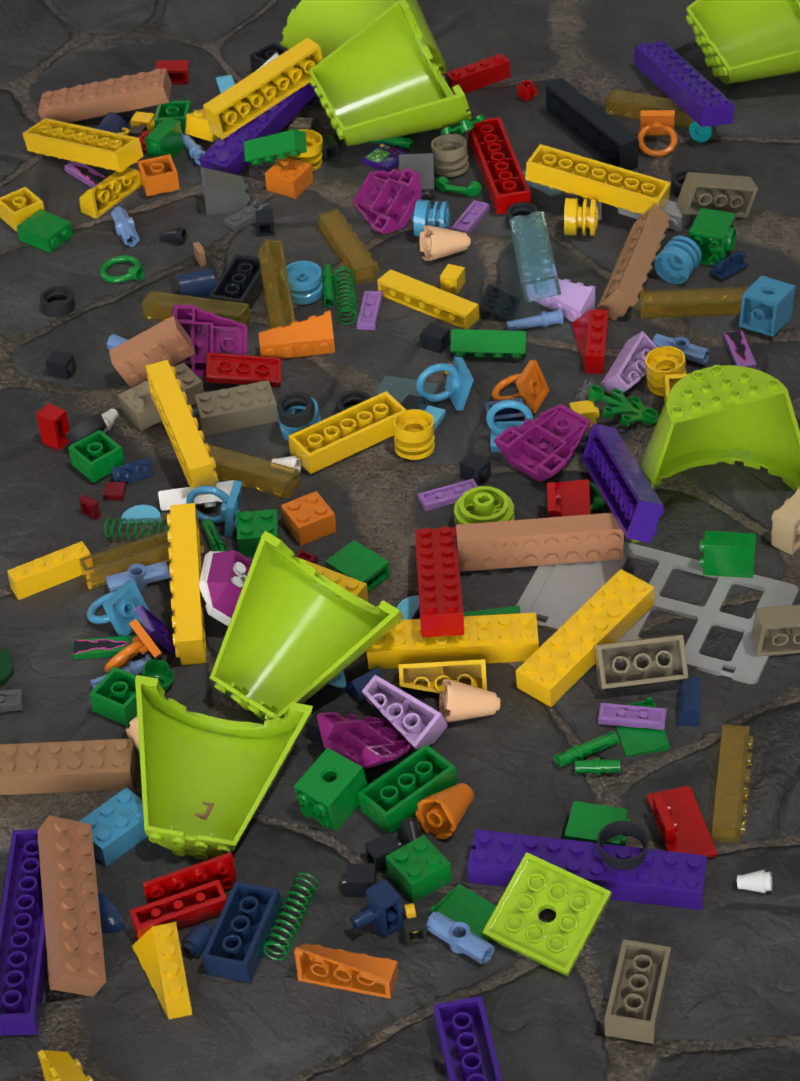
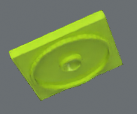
(545, 886)

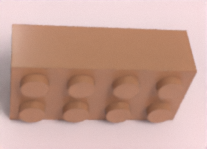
(154, 345)

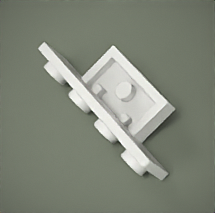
(179, 496)

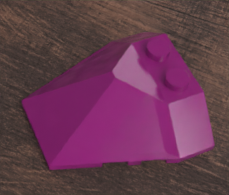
(389, 198)
(209, 334)
(544, 443)
(362, 741)

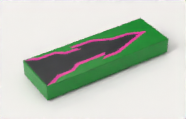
(100, 647)

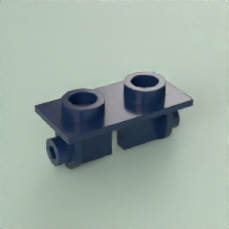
(729, 266)
(132, 471)

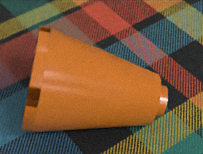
(444, 810)

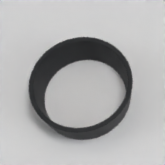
(86, 428)
(623, 828)

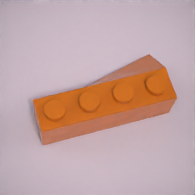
(299, 339)
(346, 970)

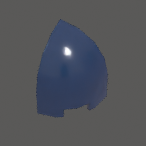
(357, 685)
(109, 916)

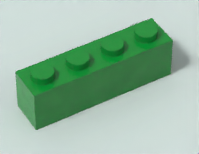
(274, 147)
(488, 342)

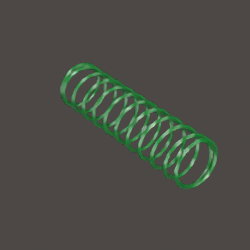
(346, 308)
(111, 529)
(301, 887)

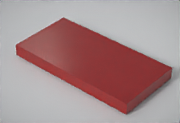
(242, 369)

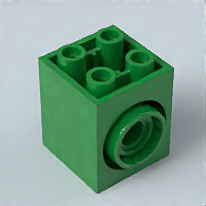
(714, 234)
(330, 789)

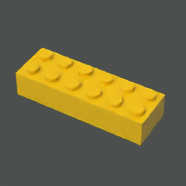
(345, 432)

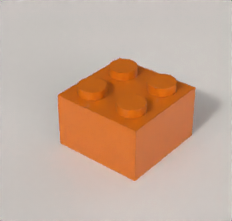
(158, 175)
(289, 177)
(308, 518)

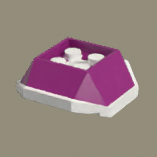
(222, 582)

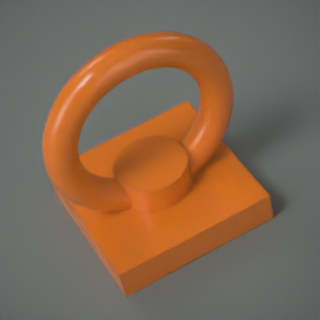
(657, 124)
(530, 386)
(141, 643)

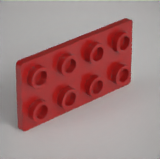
(568, 498)
(681, 822)
(191, 877)

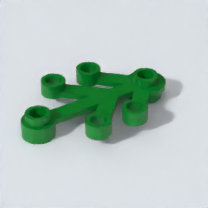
(464, 126)
(641, 413)

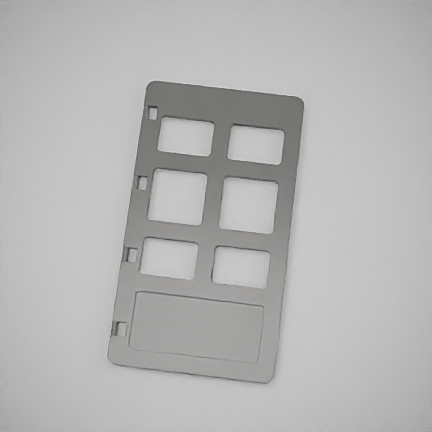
(563, 589)

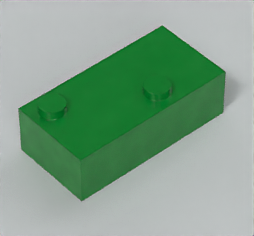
(401, 788)

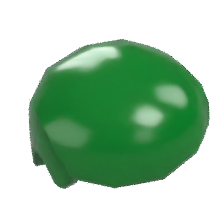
(159, 669)

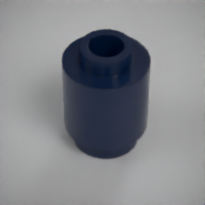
(197, 939)

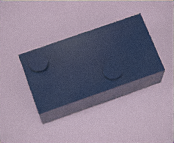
(242, 931)

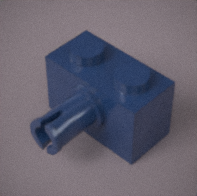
(382, 910)

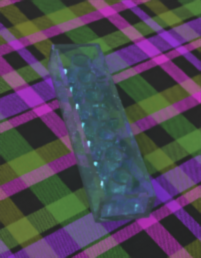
(534, 257)

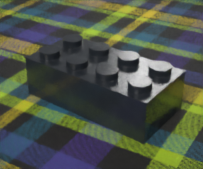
(240, 281)

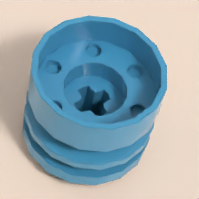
(426, 215)
(678, 260)

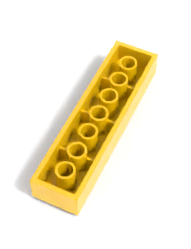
(262, 89)
(83, 144)
(596, 180)
(181, 426)
(185, 589)
(486, 637)
(571, 648)

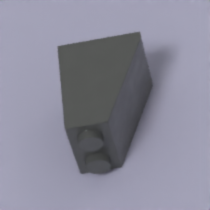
(425, 167)
(223, 192)

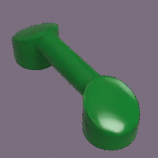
(472, 190)

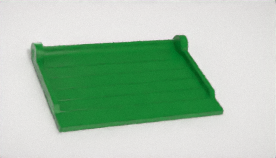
(642, 740)
(466, 907)

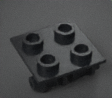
(498, 303)

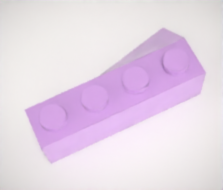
(573, 302)
(629, 364)
(407, 714)

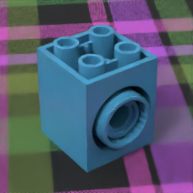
(767, 305)

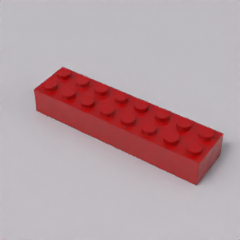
(498, 164)
(439, 582)

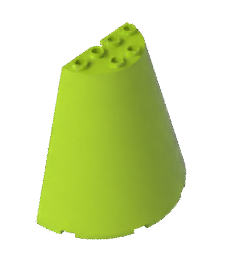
(292, 632)
(206, 759)

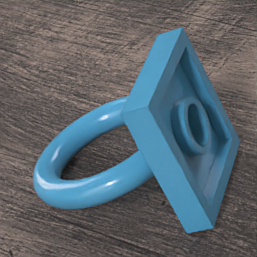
(457, 383)
(498, 427)
(229, 508)
(119, 608)

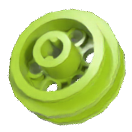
(482, 506)

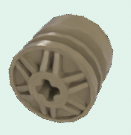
(450, 155)

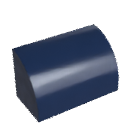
(112, 123)
(197, 283)
(506, 413)
(689, 702)

